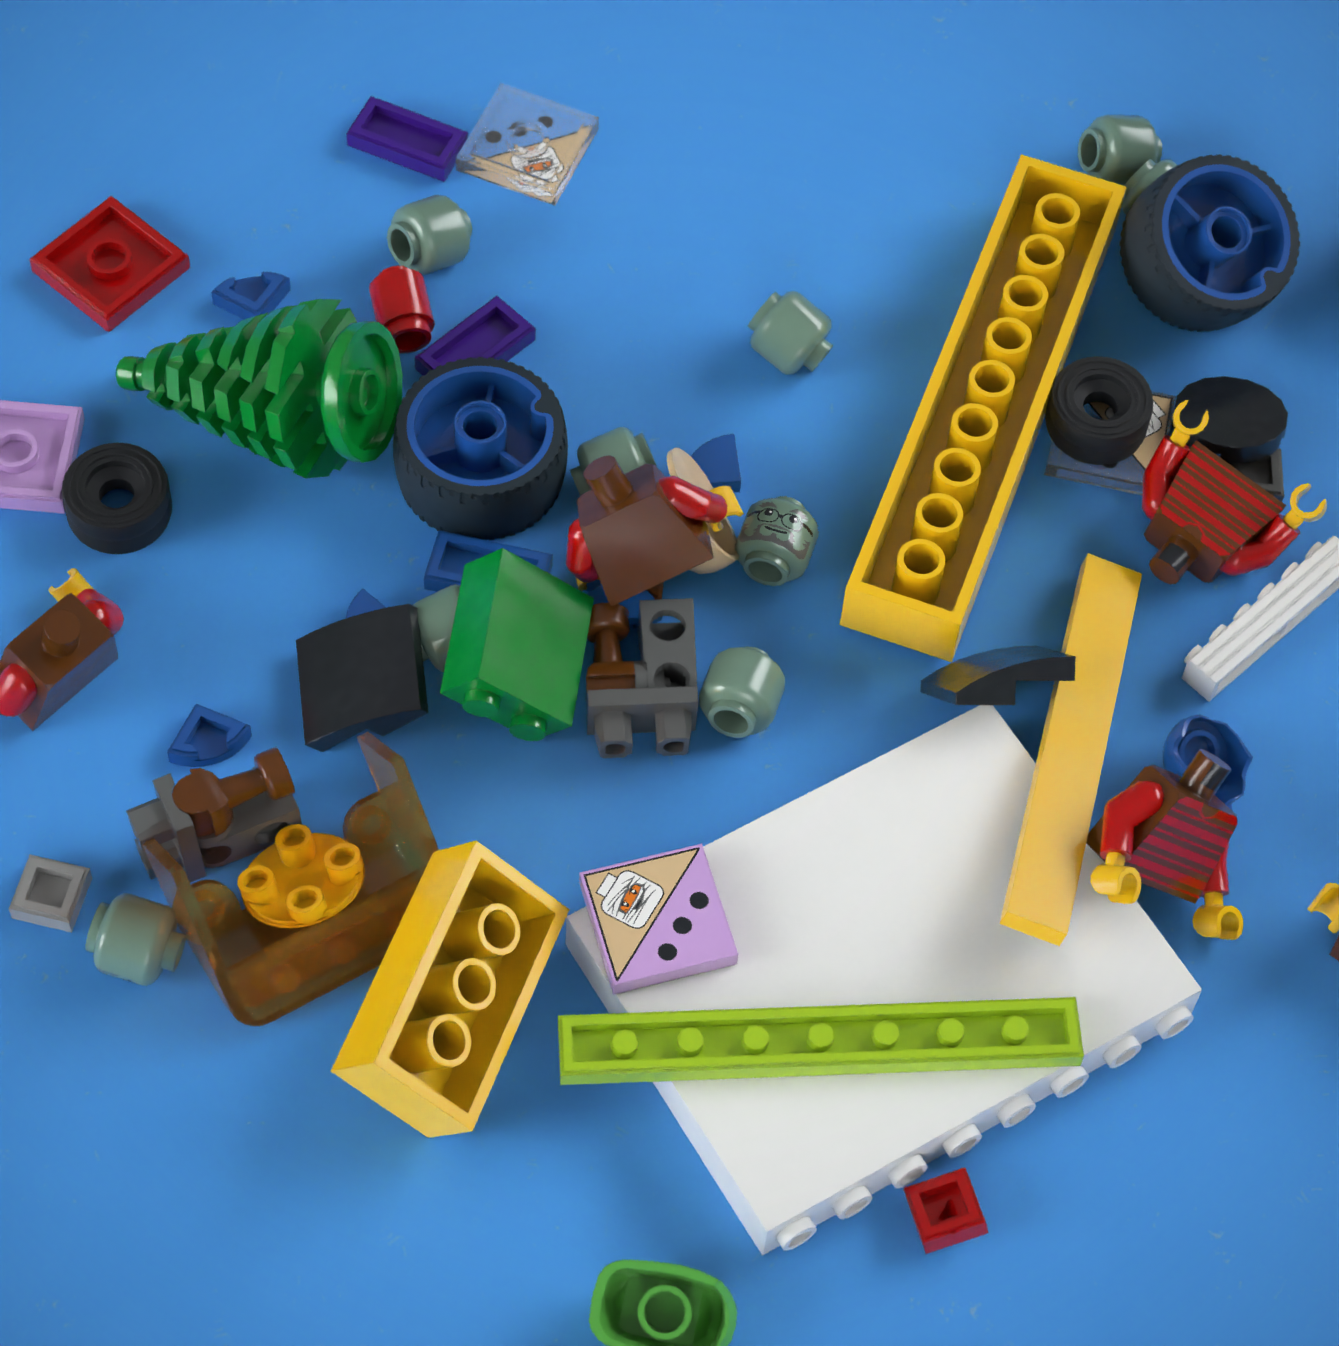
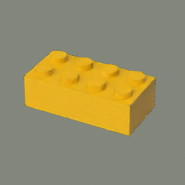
(451, 990)

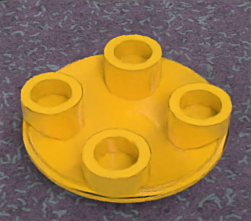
(301, 878)

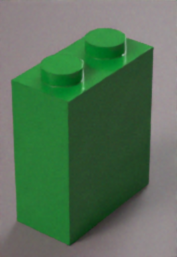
(517, 645)

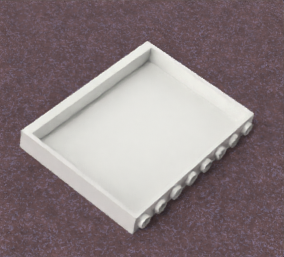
(892, 897)

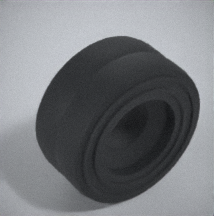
(1106, 382)
(111, 468)

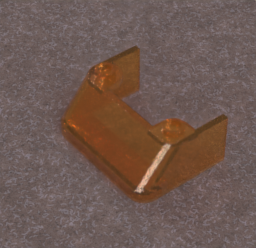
(275, 970)

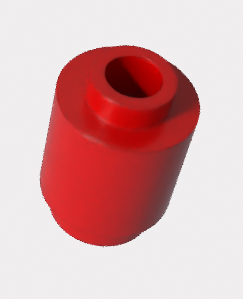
(403, 307)

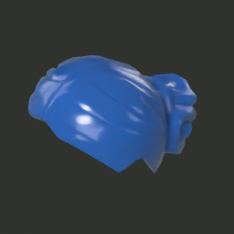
(1215, 737)

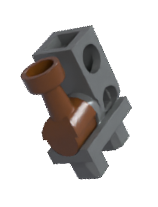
(647, 693)
(216, 819)

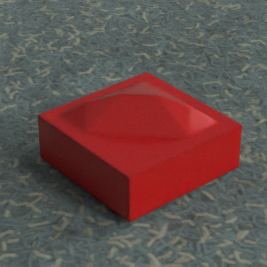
(945, 1210)

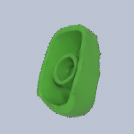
(660, 1306)

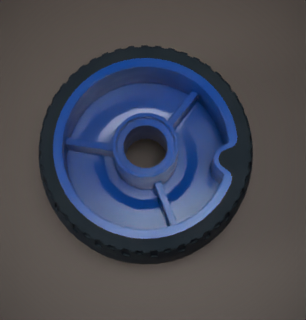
(1209, 243)
(480, 448)

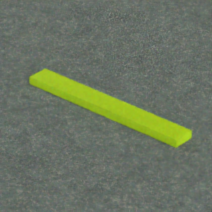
(819, 1040)

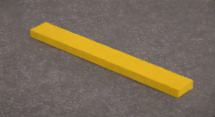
(1071, 754)

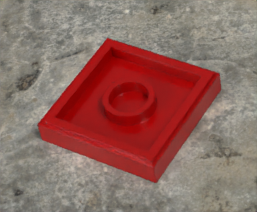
(110, 263)

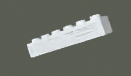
(1265, 622)

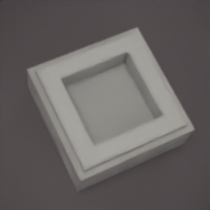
(50, 893)

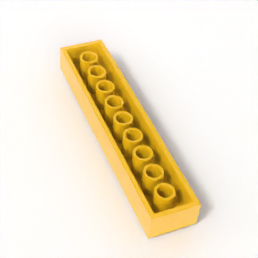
(982, 410)

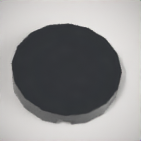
(1243, 417)

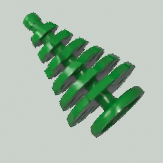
(285, 384)

